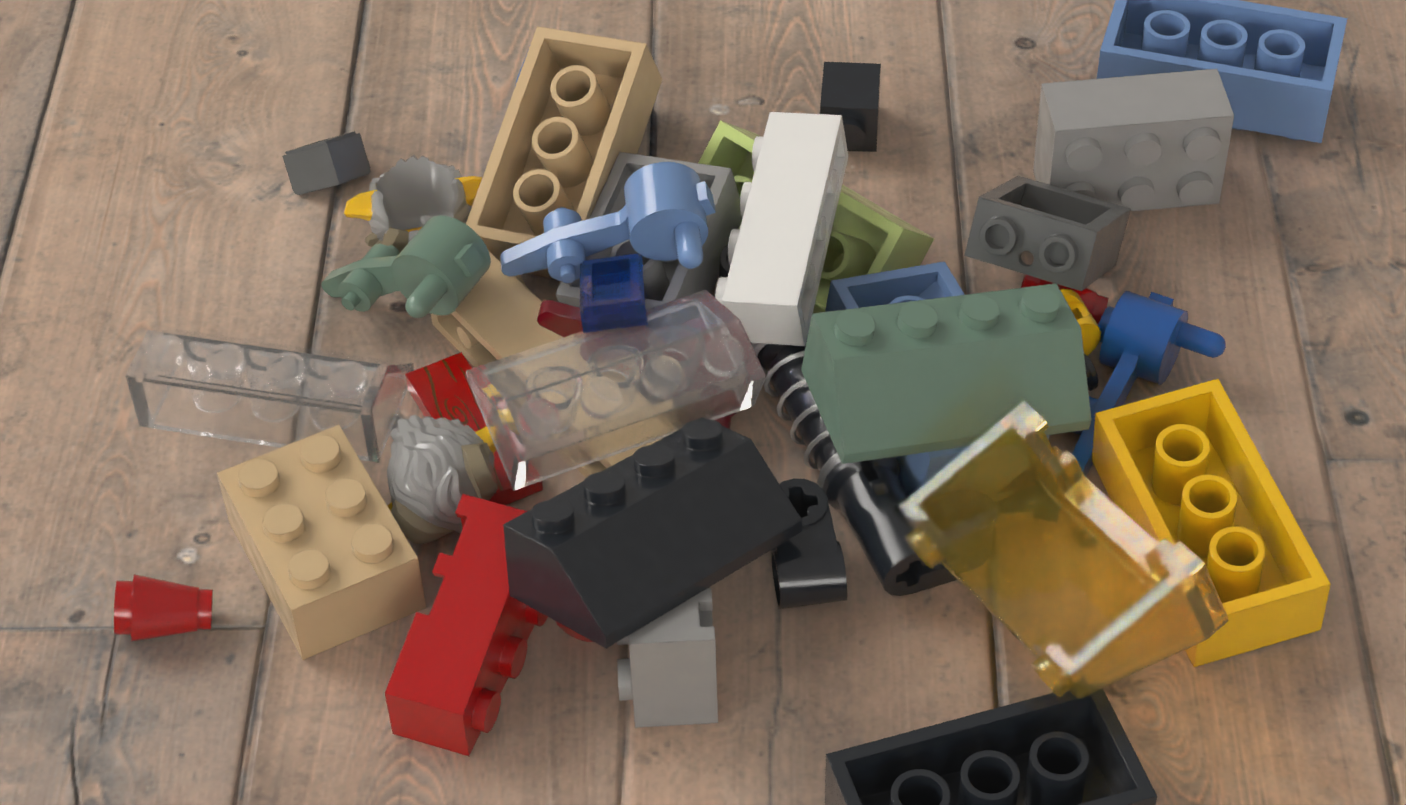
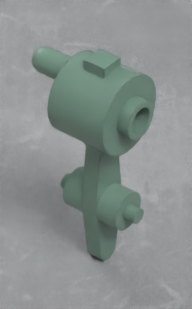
(431, 271)

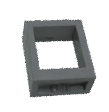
(1066, 232)

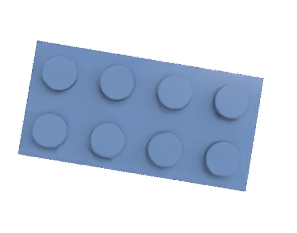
(1269, 57)

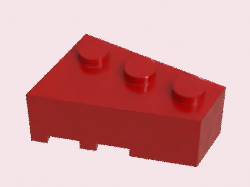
(467, 644)

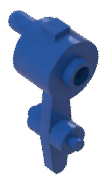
(1141, 341)

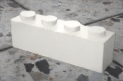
(785, 226)

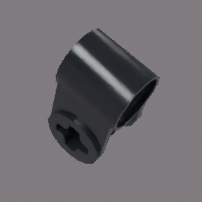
(811, 564)

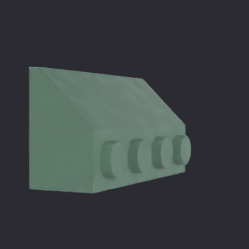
(944, 370)

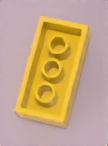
(1197, 479)

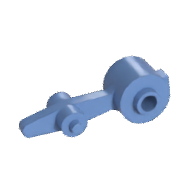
(660, 217)

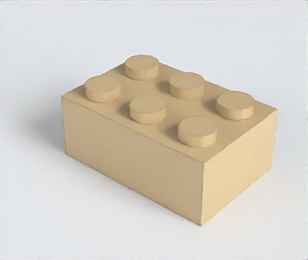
(322, 541)

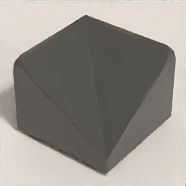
(326, 163)

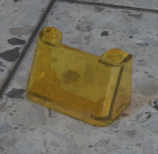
(1060, 560)

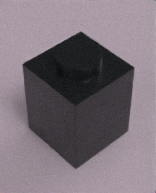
(854, 94)

